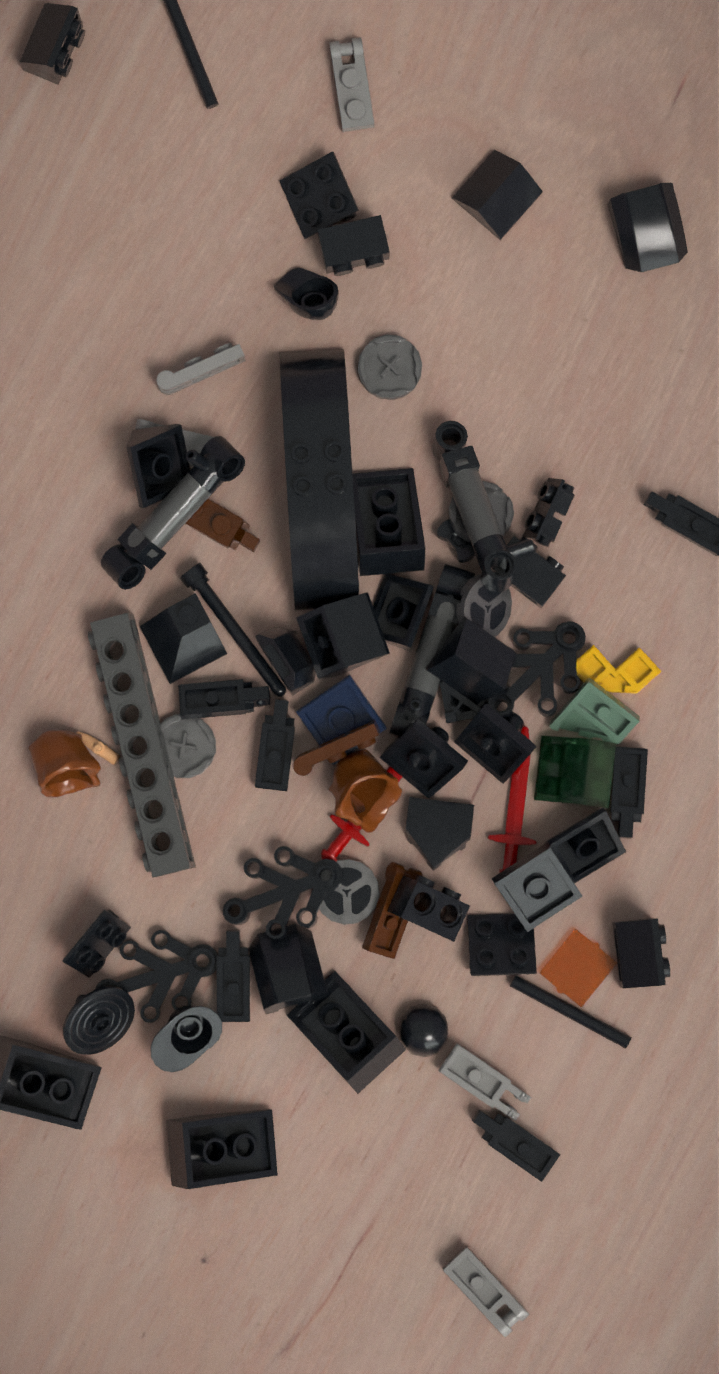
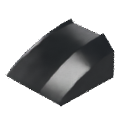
(648, 227)
(287, 658)
(287, 968)

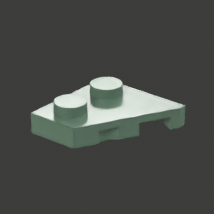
(595, 714)

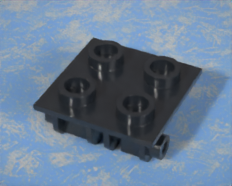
(319, 195)
(97, 943)
(500, 946)

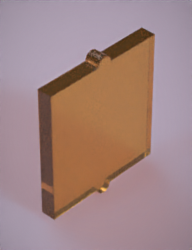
(578, 967)

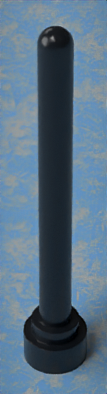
(197, 580)

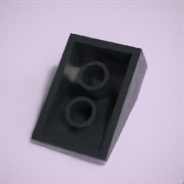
(388, 522)
(347, 1033)
(45, 1083)
(221, 1148)

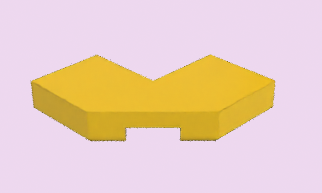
(626, 678)

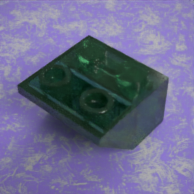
(575, 771)

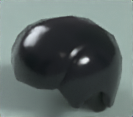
(423, 1030)

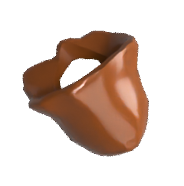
(63, 763)
(365, 786)

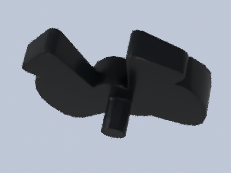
(463, 548)

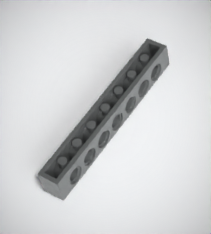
(101, 638)

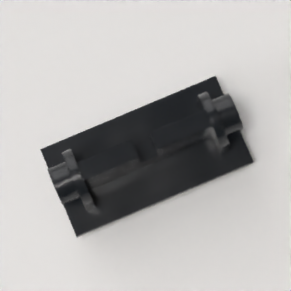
(553, 497)

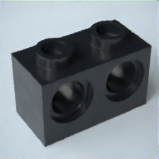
(427, 910)

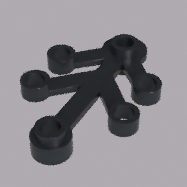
(542, 666)
(287, 890)
(165, 972)

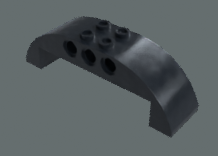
(319, 477)

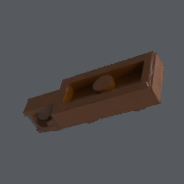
(222, 527)

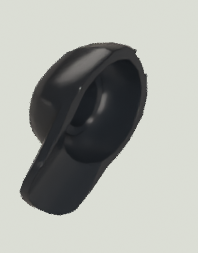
(308, 293)

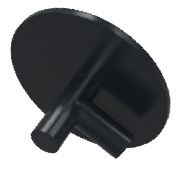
(98, 1020)

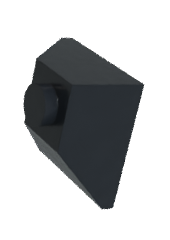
(183, 638)

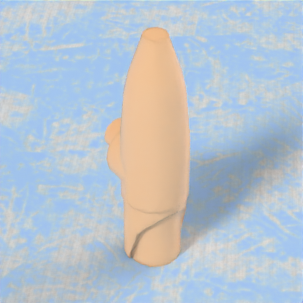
(99, 748)

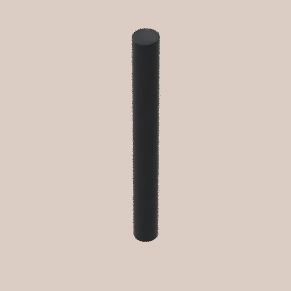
(191, 53)
(570, 1011)

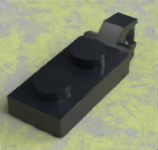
(686, 520)
(220, 698)
(275, 749)
(628, 788)
(233, 980)
(517, 1144)

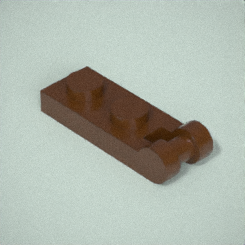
(335, 748)
(386, 928)

